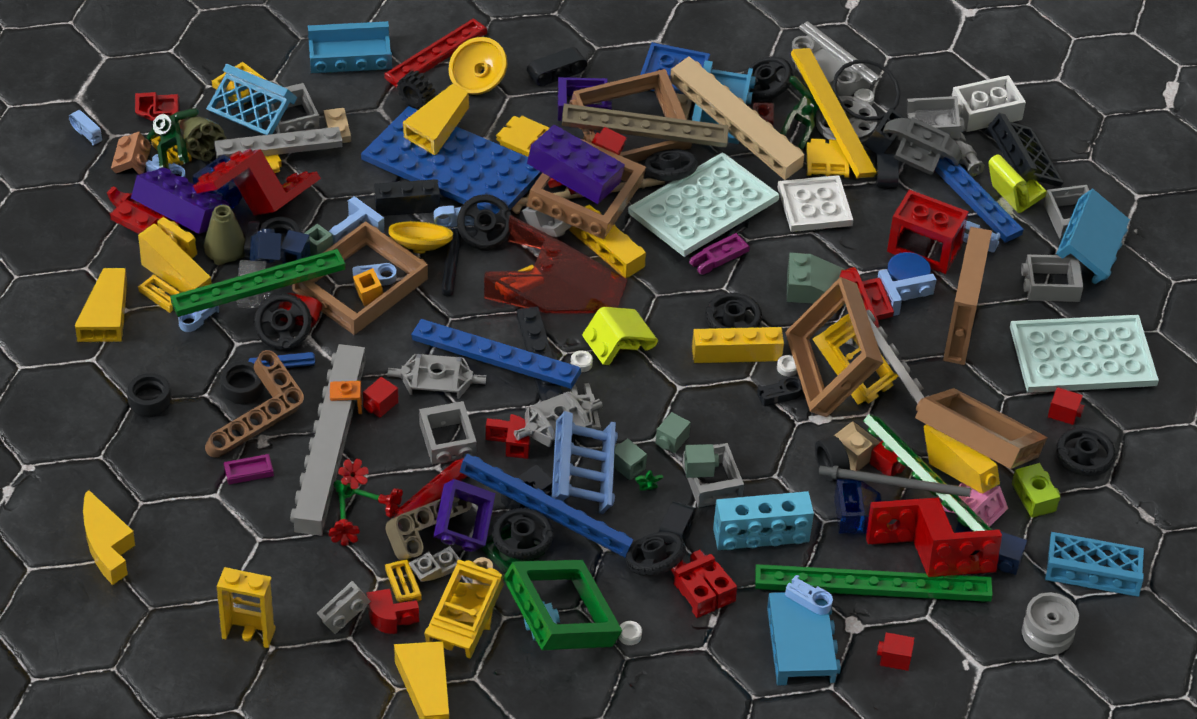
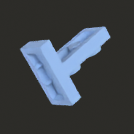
(358, 214)
(907, 288)

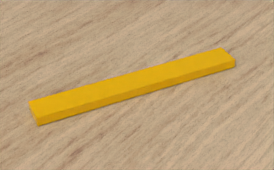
(833, 113)

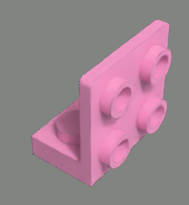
(987, 506)

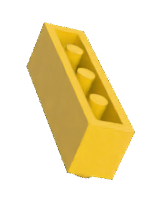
(615, 249)
(737, 345)

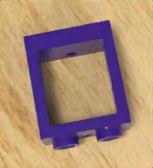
(568, 85)
(471, 494)

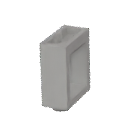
(304, 123)
(1058, 197)
(1052, 265)
(444, 416)
(732, 488)

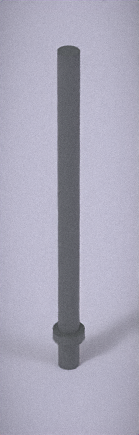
(837, 472)

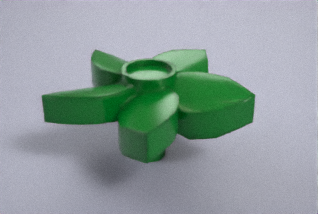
(648, 481)

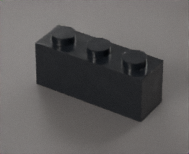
(406, 197)

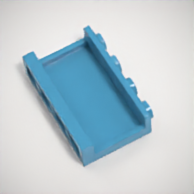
(349, 47)
(737, 83)
(1094, 234)
(801, 640)

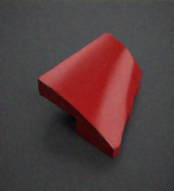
(151, 105)

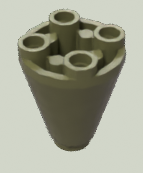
(200, 136)
(224, 237)

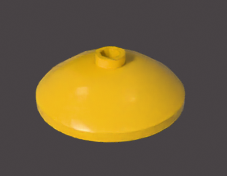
(474, 57)
(420, 235)

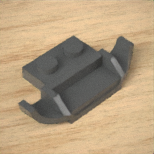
(922, 144)

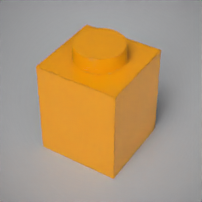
(368, 286)

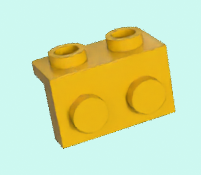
(183, 239)

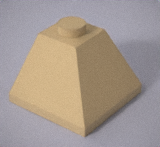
(857, 445)

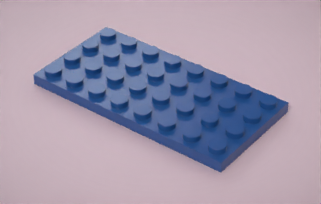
(463, 166)

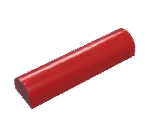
(433, 490)

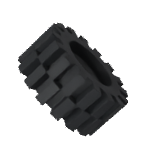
(415, 89)

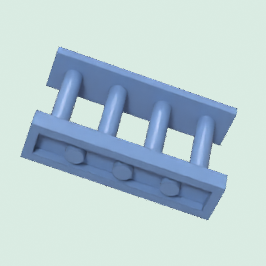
(563, 468)

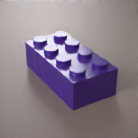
(575, 164)
(176, 199)

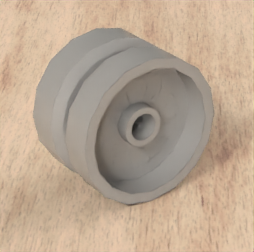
(1050, 623)

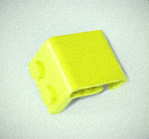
(1012, 185)
(616, 330)

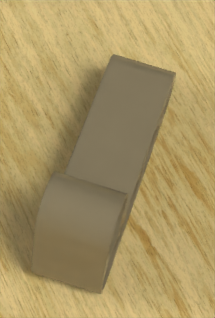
(411, 526)

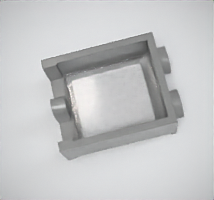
(938, 112)

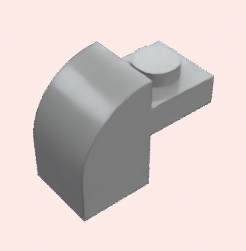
(545, 222)

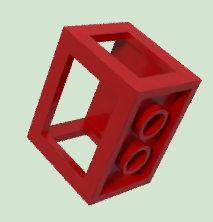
(932, 220)

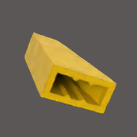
(437, 119)
(169, 261)
(105, 309)
(960, 461)
(424, 677)

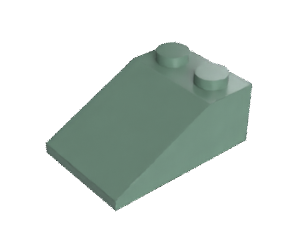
(809, 277)

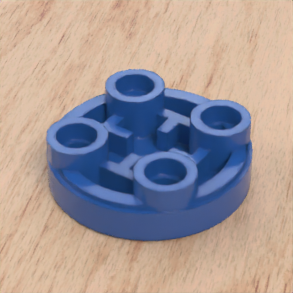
(907, 265)

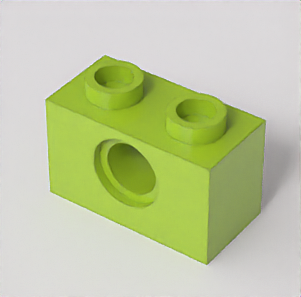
(1036, 490)

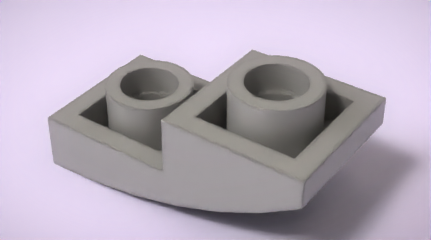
(436, 566)

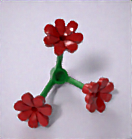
(348, 486)

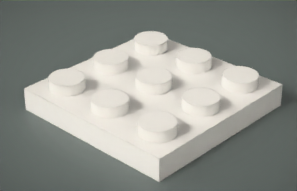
(815, 203)

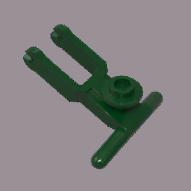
(802, 112)
(170, 134)

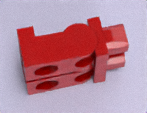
(704, 583)

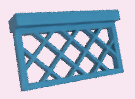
(261, 87)
(1093, 573)

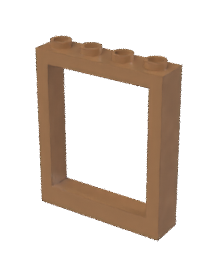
(666, 96)
(583, 217)
(389, 249)
(967, 295)
(821, 399)
(981, 427)

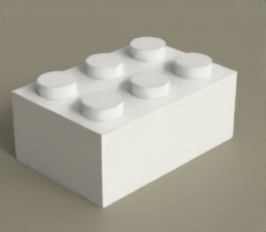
(987, 99)

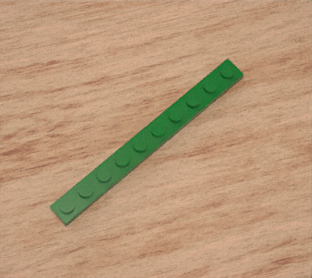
(877, 582)

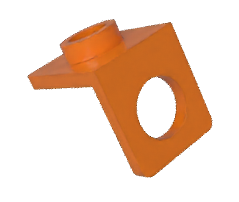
(347, 391)

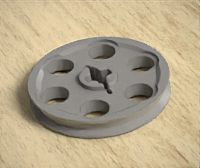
(858, 106)

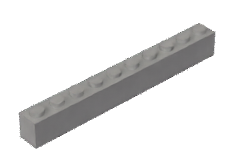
(327, 445)

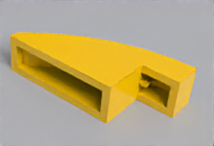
(107, 538)

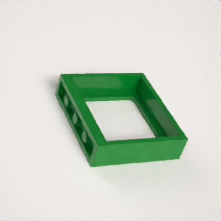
(562, 636)

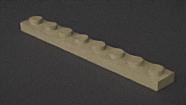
(645, 125)

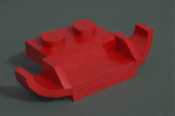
(132, 213)
(872, 294)

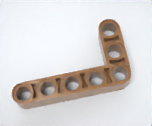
(260, 413)

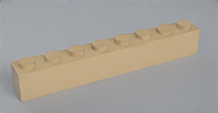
(741, 120)

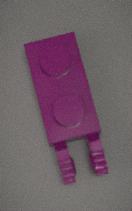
(719, 253)

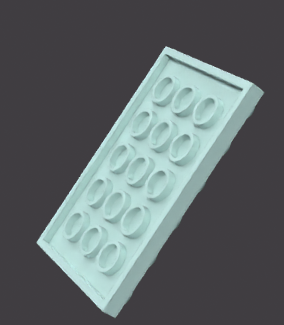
(703, 204)
(1083, 353)

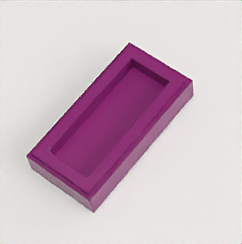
(248, 469)

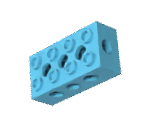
(761, 514)

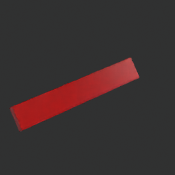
(437, 51)

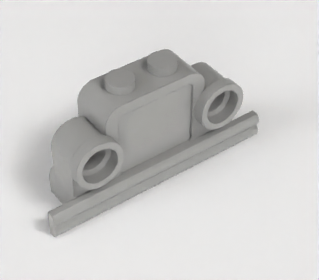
(830, 59)

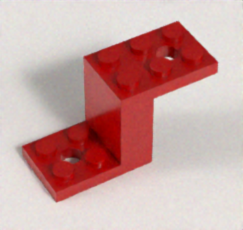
(256, 181)
(936, 543)

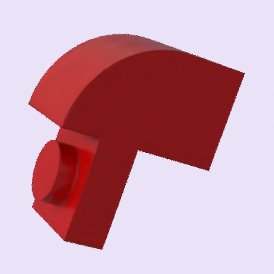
(504, 430)
(386, 615)

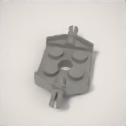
(454, 376)
(541, 417)

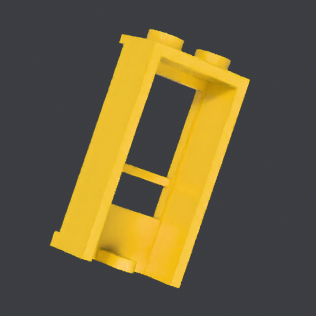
(828, 344)
(250, 585)
(457, 633)

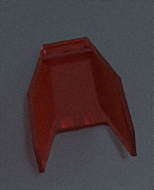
(560, 279)

